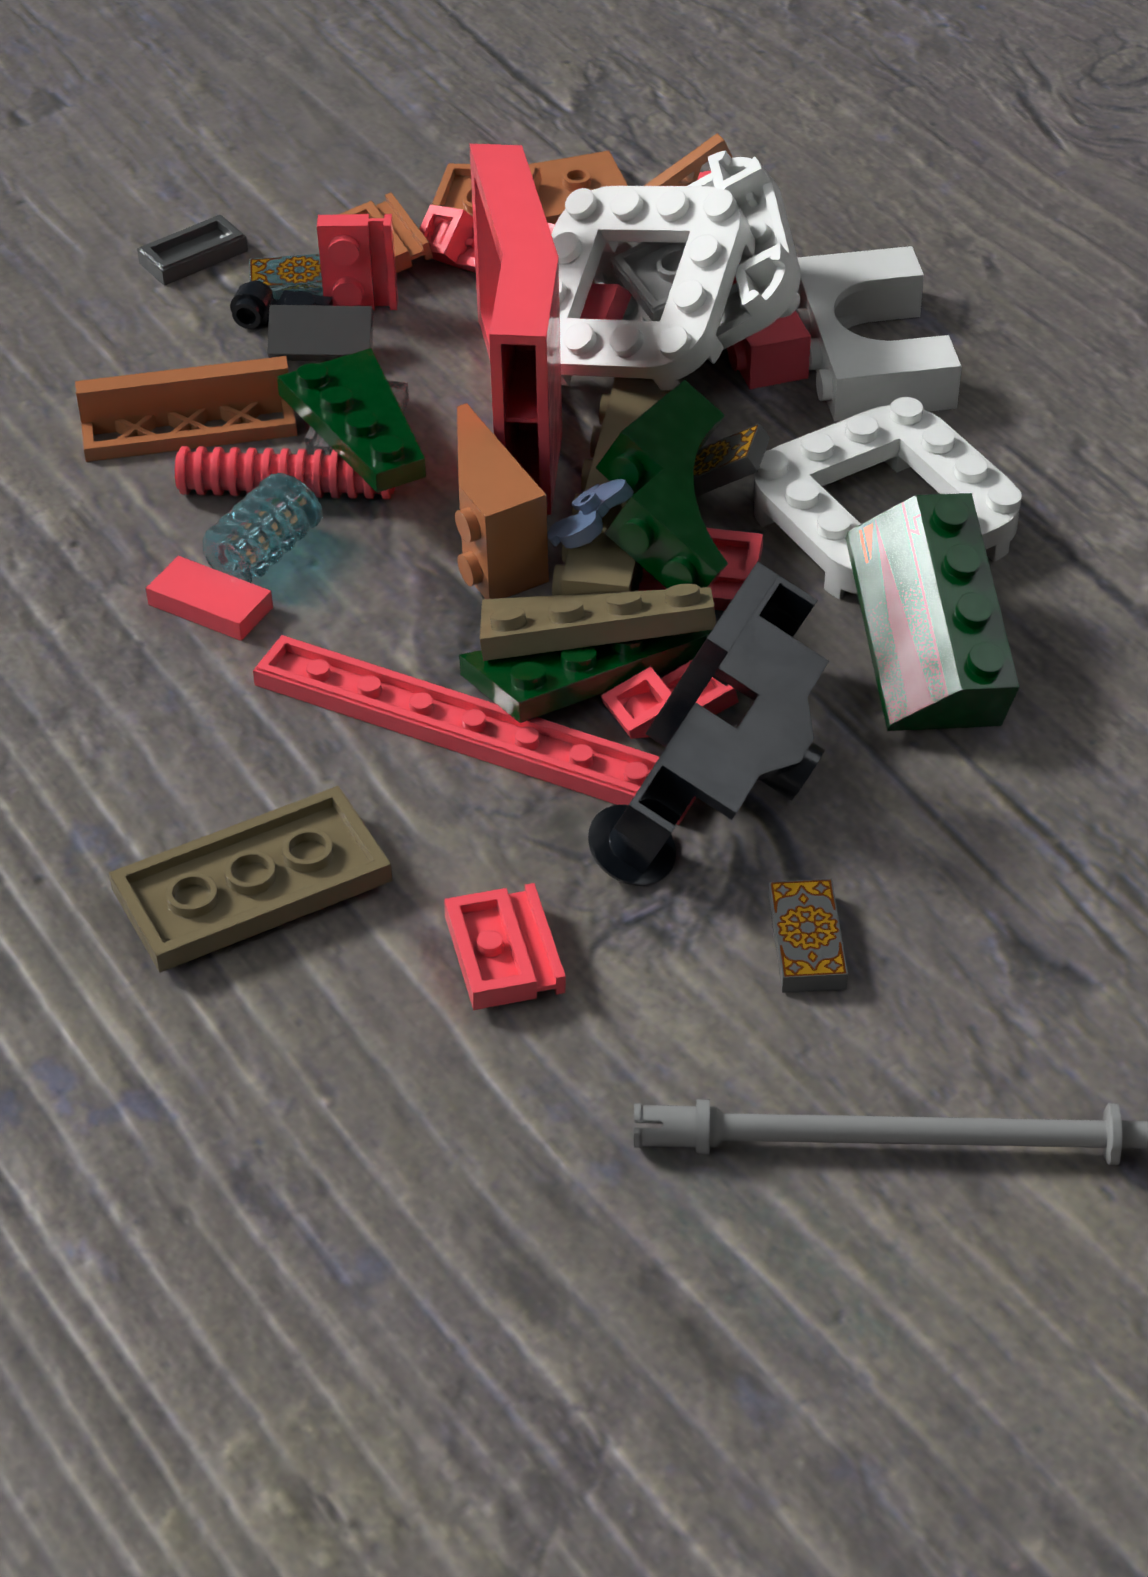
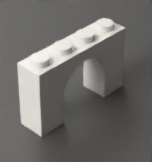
(863, 371)

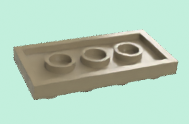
(249, 878)

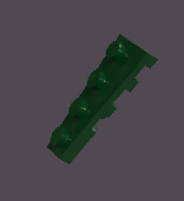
(357, 416)
(552, 680)

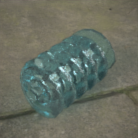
(262, 527)

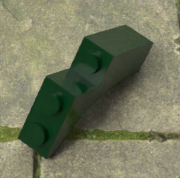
(662, 518)

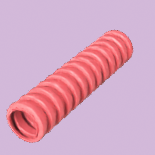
(245, 471)

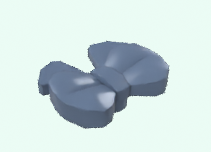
(592, 507)

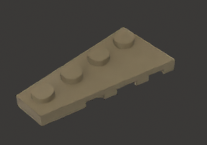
(583, 620)

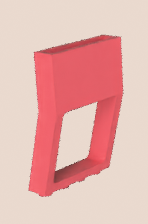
(518, 309)

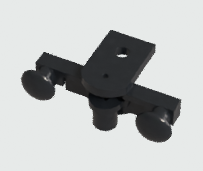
(704, 754)

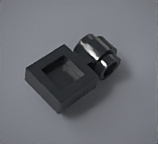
(254, 298)

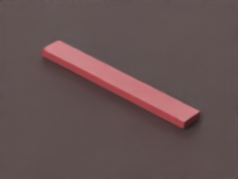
(455, 721)

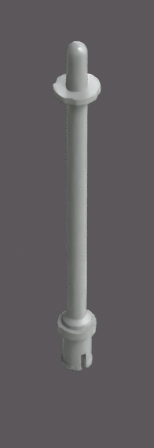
(708, 1127)

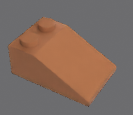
(498, 516)

